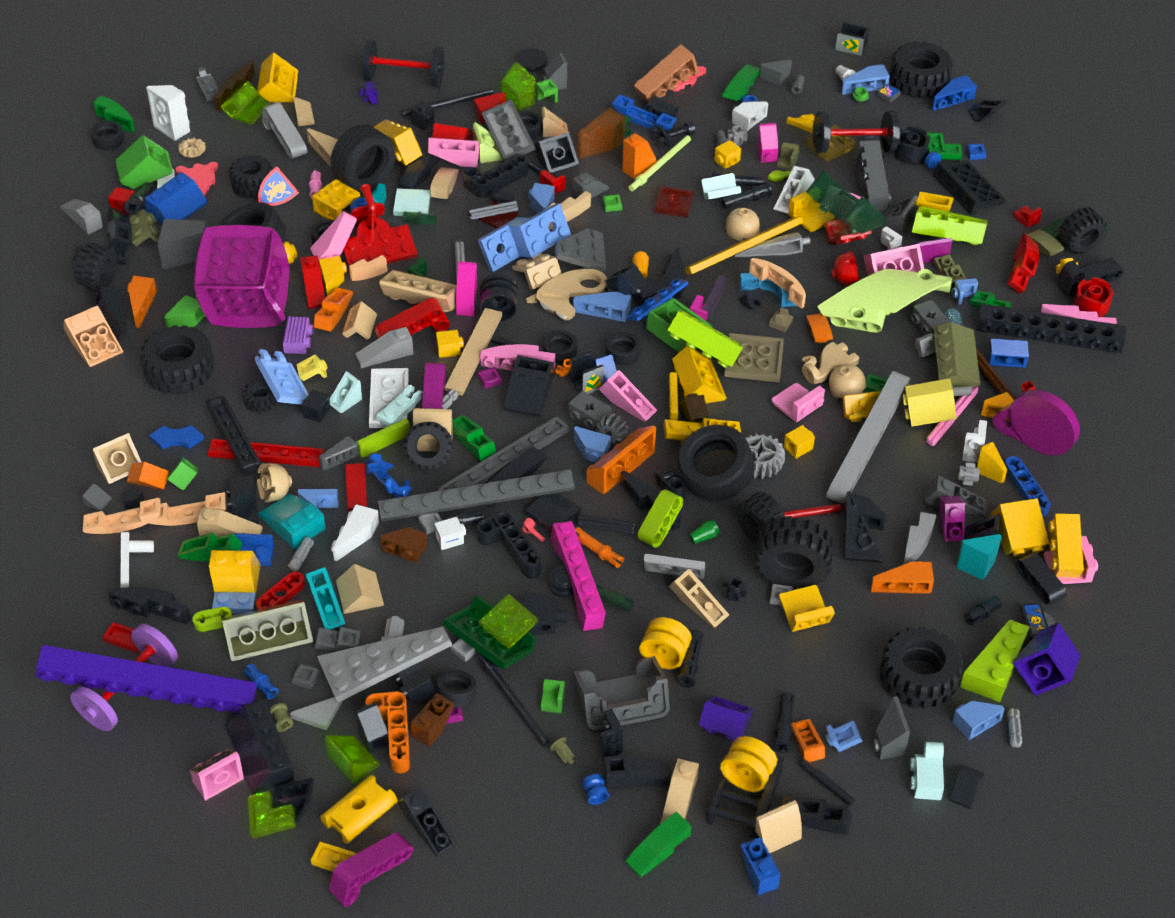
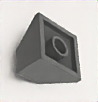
(892, 732)

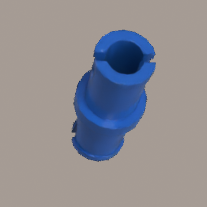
(262, 681)

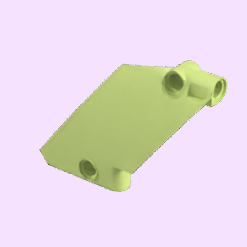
(877, 295)

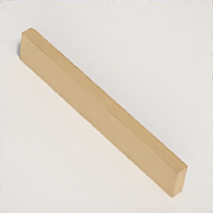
(471, 354)

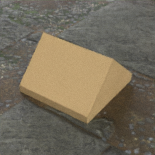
(116, 458)
(359, 589)

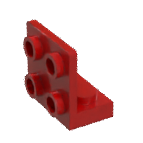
(839, 233)

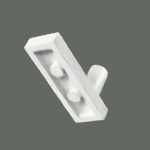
(131, 546)

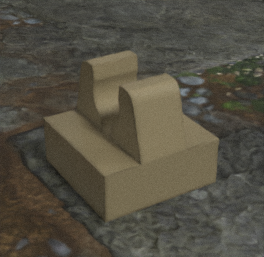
(781, 320)

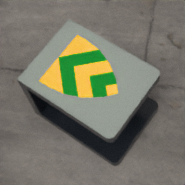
(852, 38)
(583, 374)

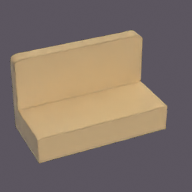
(360, 320)

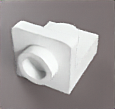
(890, 238)

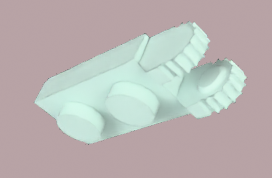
(400, 406)

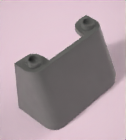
(631, 697)

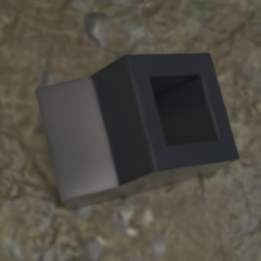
(132, 498)

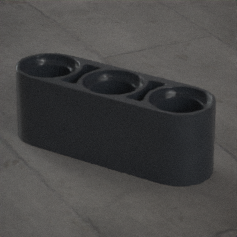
(1040, 578)

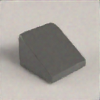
(96, 498)

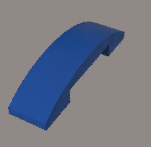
(642, 117)

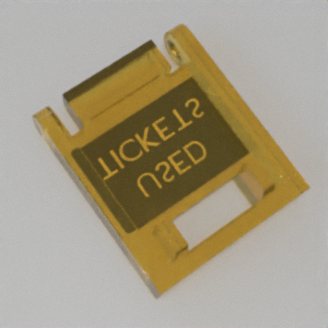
(835, 147)

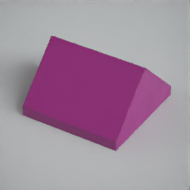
(934, 249)

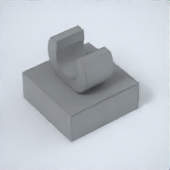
(925, 345)

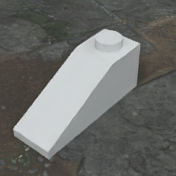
(797, 183)

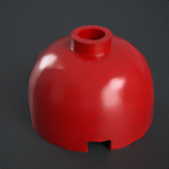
(846, 269)

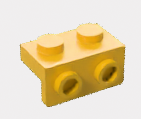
(859, 405)

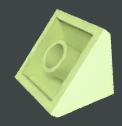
(487, 147)

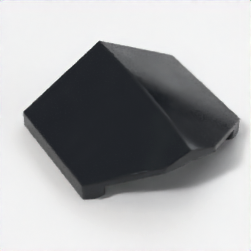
(986, 108)
(295, 793)

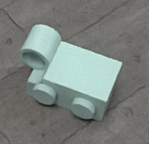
(928, 772)

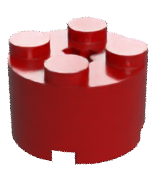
(1094, 296)

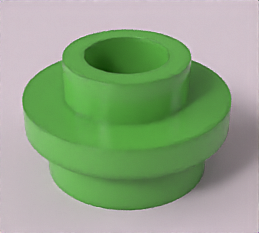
(860, 94)

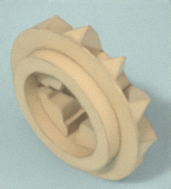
(186, 147)

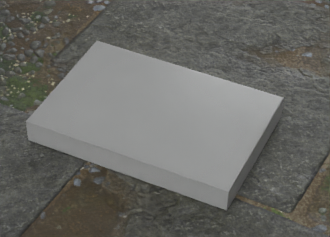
(673, 566)

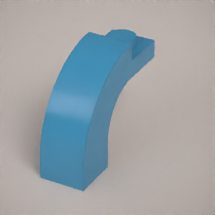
(750, 282)

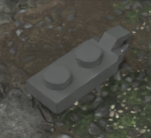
(206, 84)

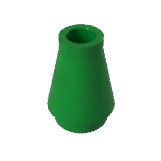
(705, 532)

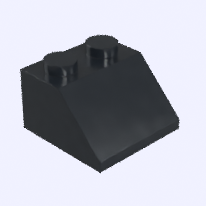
(556, 153)

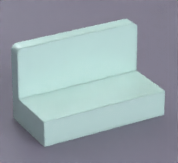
(719, 186)

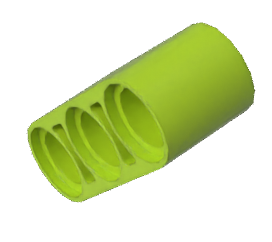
(660, 518)

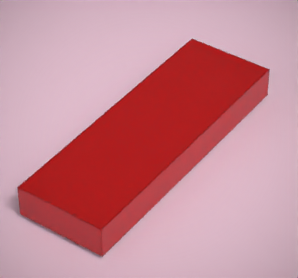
(356, 485)

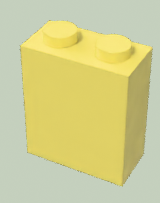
(929, 402)

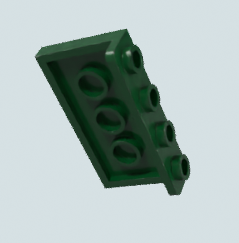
(467, 627)

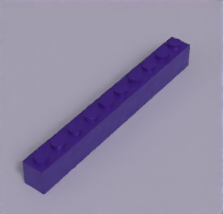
(144, 679)

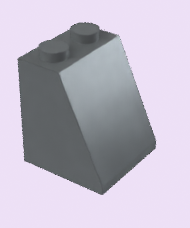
(179, 241)

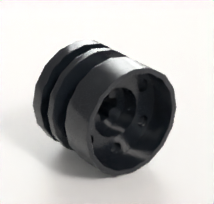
(499, 294)

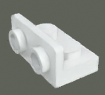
(974, 442)

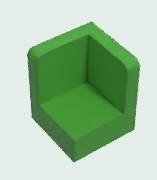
(547, 89)
(182, 473)
(553, 696)

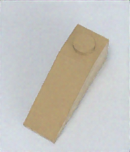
(321, 144)
(224, 523)
(698, 598)
(681, 789)

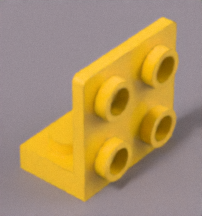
(332, 199)
(805, 608)

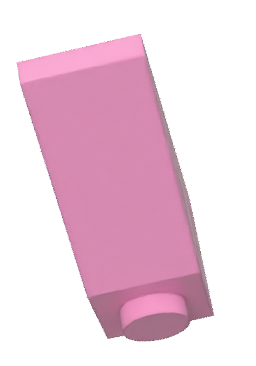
(459, 152)
(335, 237)
(627, 397)

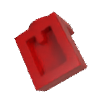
(559, 183)
(1028, 216)

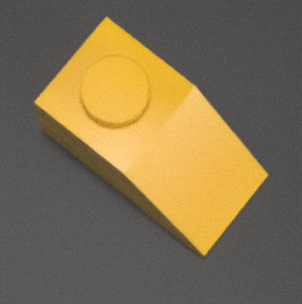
(332, 272)

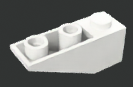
(358, 529)

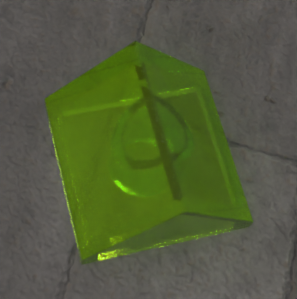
(350, 756)

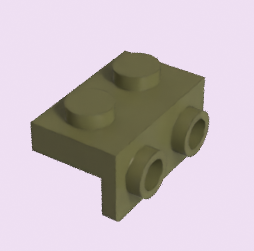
(143, 227)

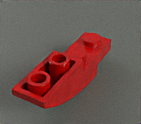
(1025, 264)

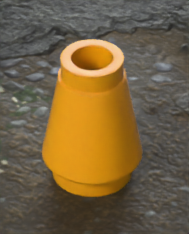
(641, 261)

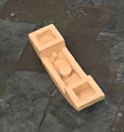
(763, 269)
(188, 513)
(122, 521)

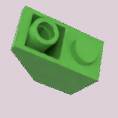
(185, 312)

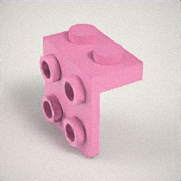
(799, 402)
(1089, 563)

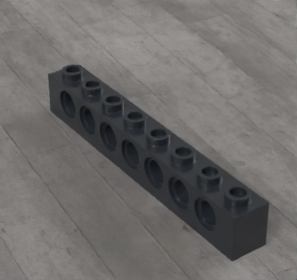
(1051, 328)

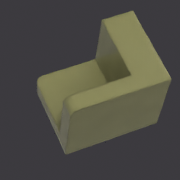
(788, 156)

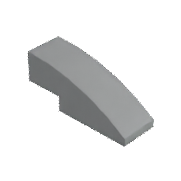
(919, 537)

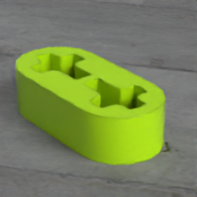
(211, 617)

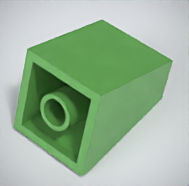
(143, 163)

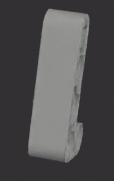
(276, 118)

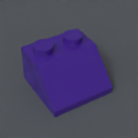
(725, 717)

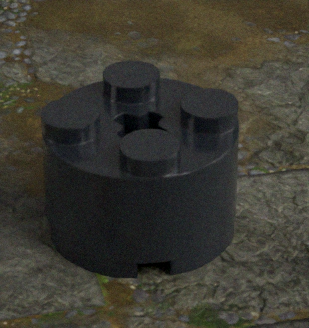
(912, 145)

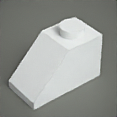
(749, 114)

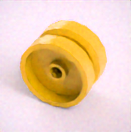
(666, 641)
(749, 764)

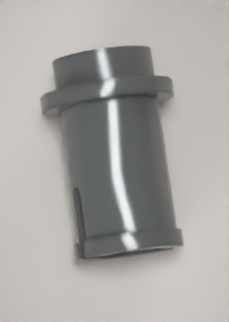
(797, 86)
(721, 139)

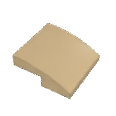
(780, 826)

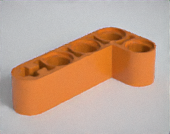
(394, 714)

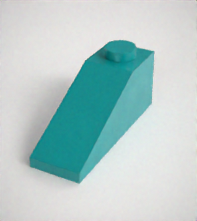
(326, 598)

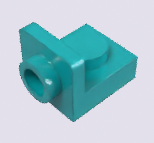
(380, 194)

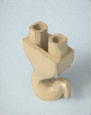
(831, 358)

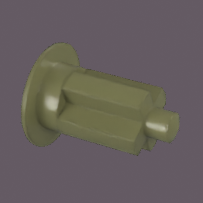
(563, 750)

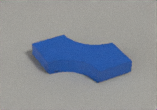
(168, 437)

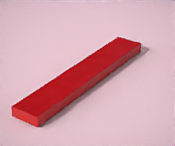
(271, 453)

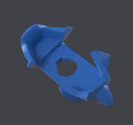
(379, 469)

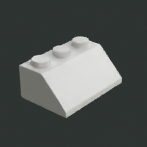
(168, 110)

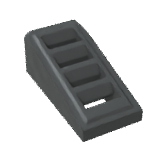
(339, 453)

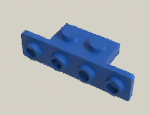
(660, 298)

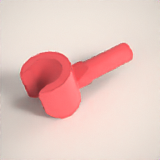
(528, 527)

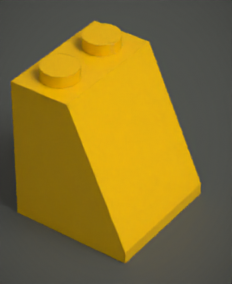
(1021, 527)
(234, 571)

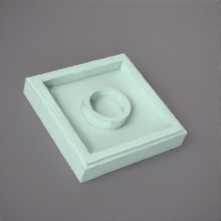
(411, 201)

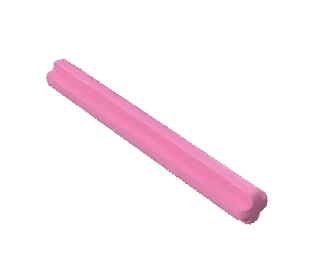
(943, 426)

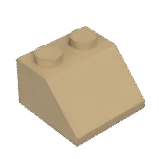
(442, 416)

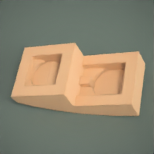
(364, 270)

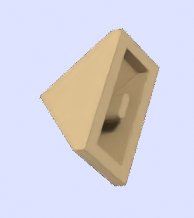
(552, 125)

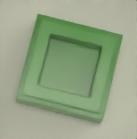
(612, 203)

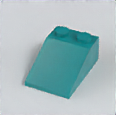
(293, 519)

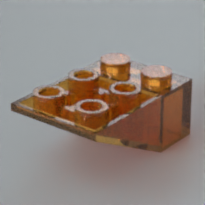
(601, 134)

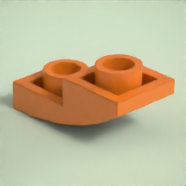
(819, 328)

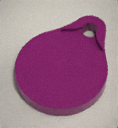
(1039, 422)

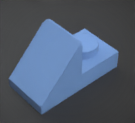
(320, 497)

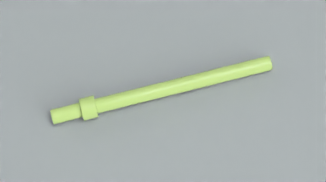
(642, 178)

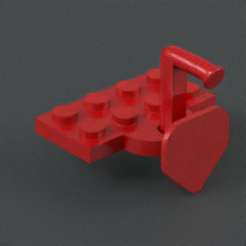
(371, 242)

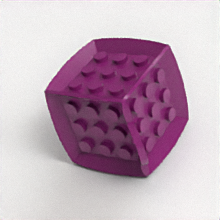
(241, 276)

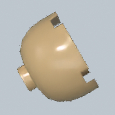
(742, 224)
(846, 380)
(273, 482)

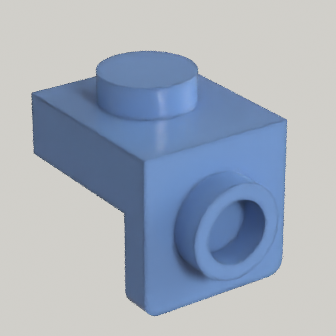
(964, 288)
(843, 736)

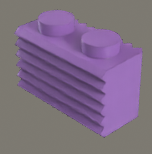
(297, 335)

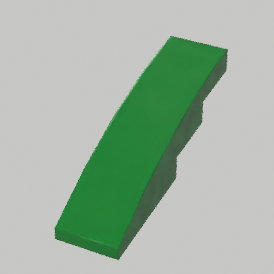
(741, 82)

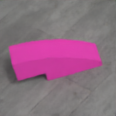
(466, 289)

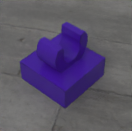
(370, 92)

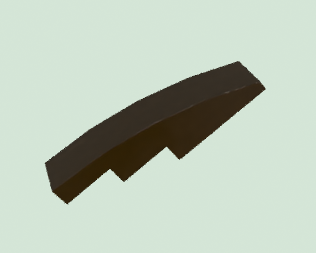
(238, 78)

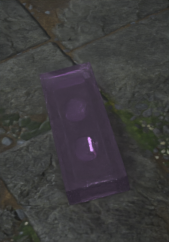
(714, 296)

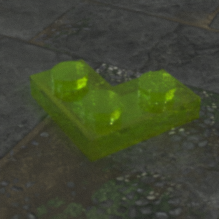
(265, 819)

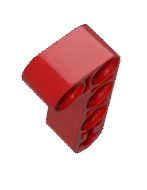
(417, 318)

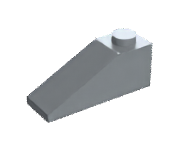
(83, 214)
(386, 348)

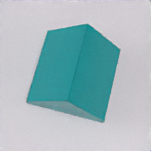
(978, 555)

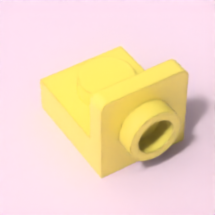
(311, 367)

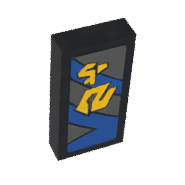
(1033, 617)

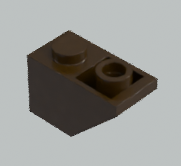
(694, 408)

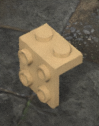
(538, 269)

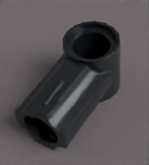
(657, 106)

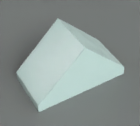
(347, 393)

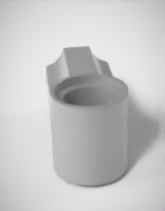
(394, 628)

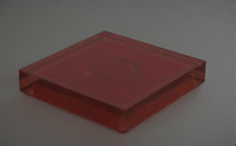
(674, 201)

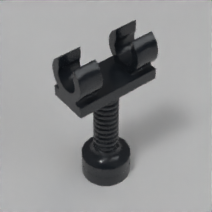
(664, 137)

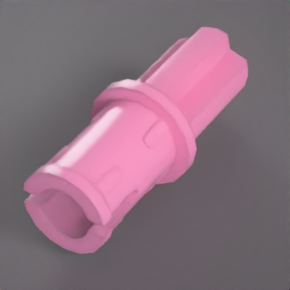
(315, 183)

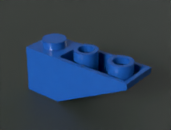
(955, 92)

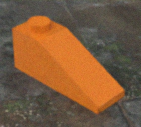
(141, 292)
(908, 578)

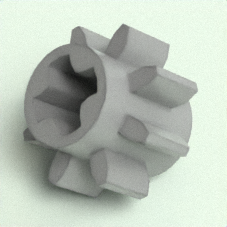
(737, 135)
(968, 473)

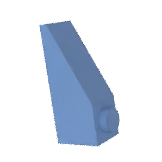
(871, 78)
(605, 305)

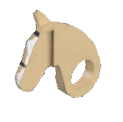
(556, 292)

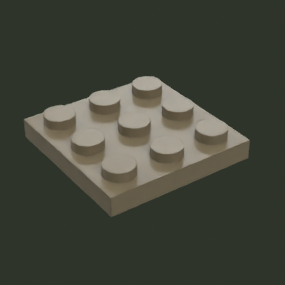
(758, 359)

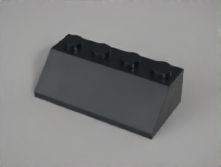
(260, 747)

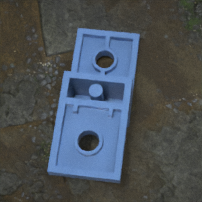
(524, 237)

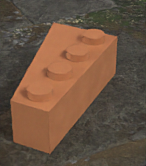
(671, 70)

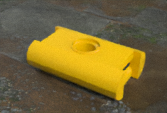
(359, 809)

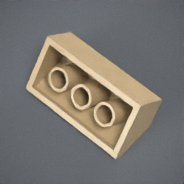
(418, 289)

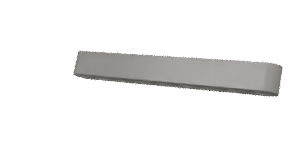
(868, 437)

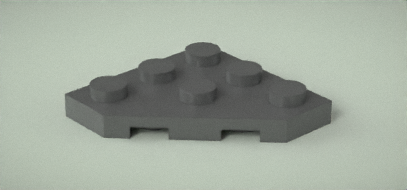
(583, 249)

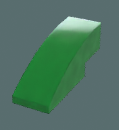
(113, 111)
(473, 437)
(201, 547)
(659, 844)

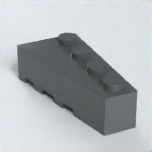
(872, 174)

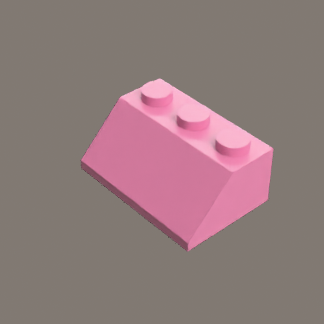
(902, 258)

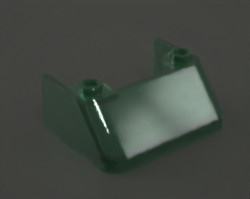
(846, 207)

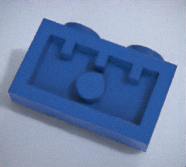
(260, 544)

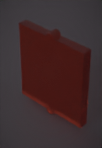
(499, 220)

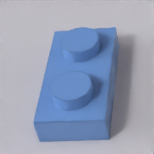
(236, 601)

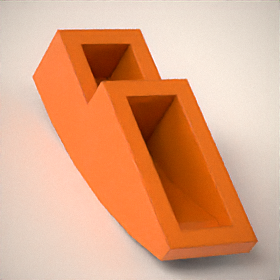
(332, 309)

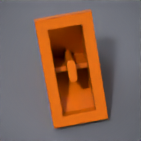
(148, 475)

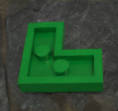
(947, 151)

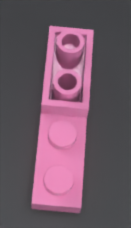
(505, 356)

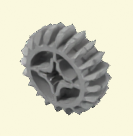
(771, 455)

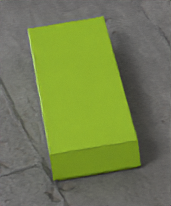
(383, 438)

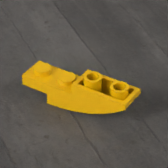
(682, 430)

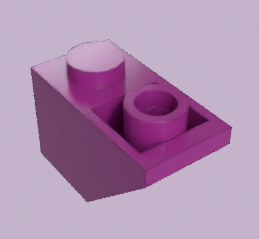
(952, 517)

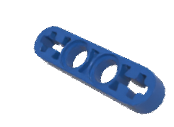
(1031, 484)

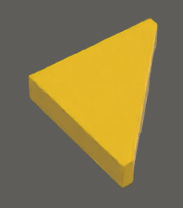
(803, 122)

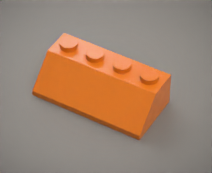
(623, 457)

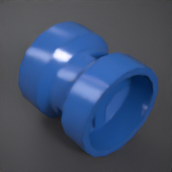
(595, 789)

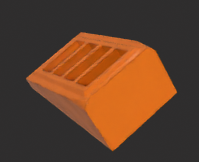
(816, 749)

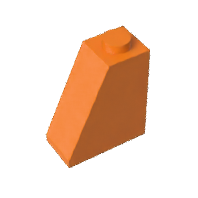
(637, 156)

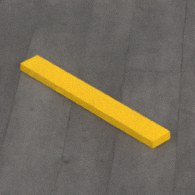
(745, 244)

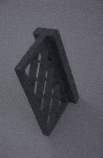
(963, 191)

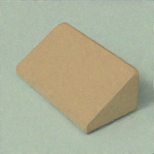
(303, 112)

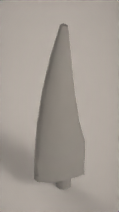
(780, 245)

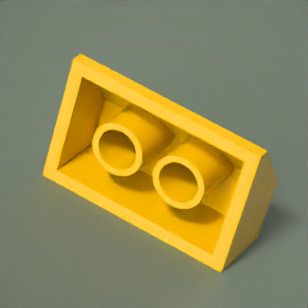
(277, 80)
(698, 375)

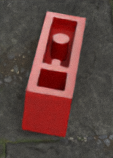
(312, 281)

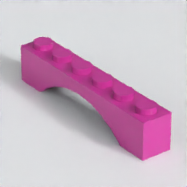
(587, 599)

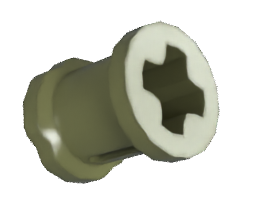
(280, 716)

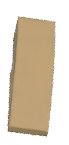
(443, 182)

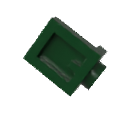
(419, 268)

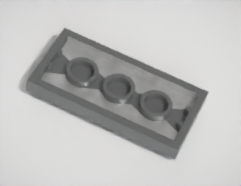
(508, 130)

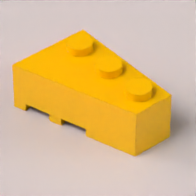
(1066, 545)

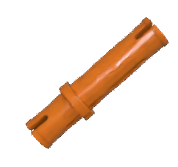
(604, 551)

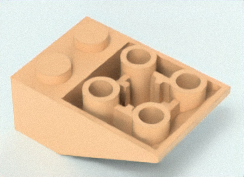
(92, 336)

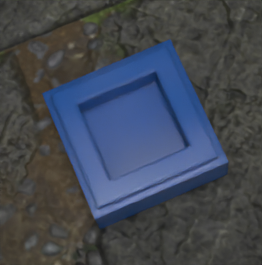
(976, 151)

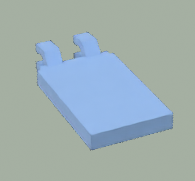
(281, 378)

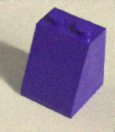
(1048, 660)

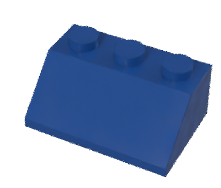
(175, 199)

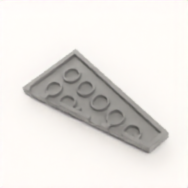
(366, 665)

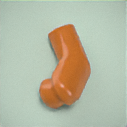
(563, 371)

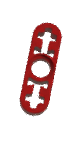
(282, 585)

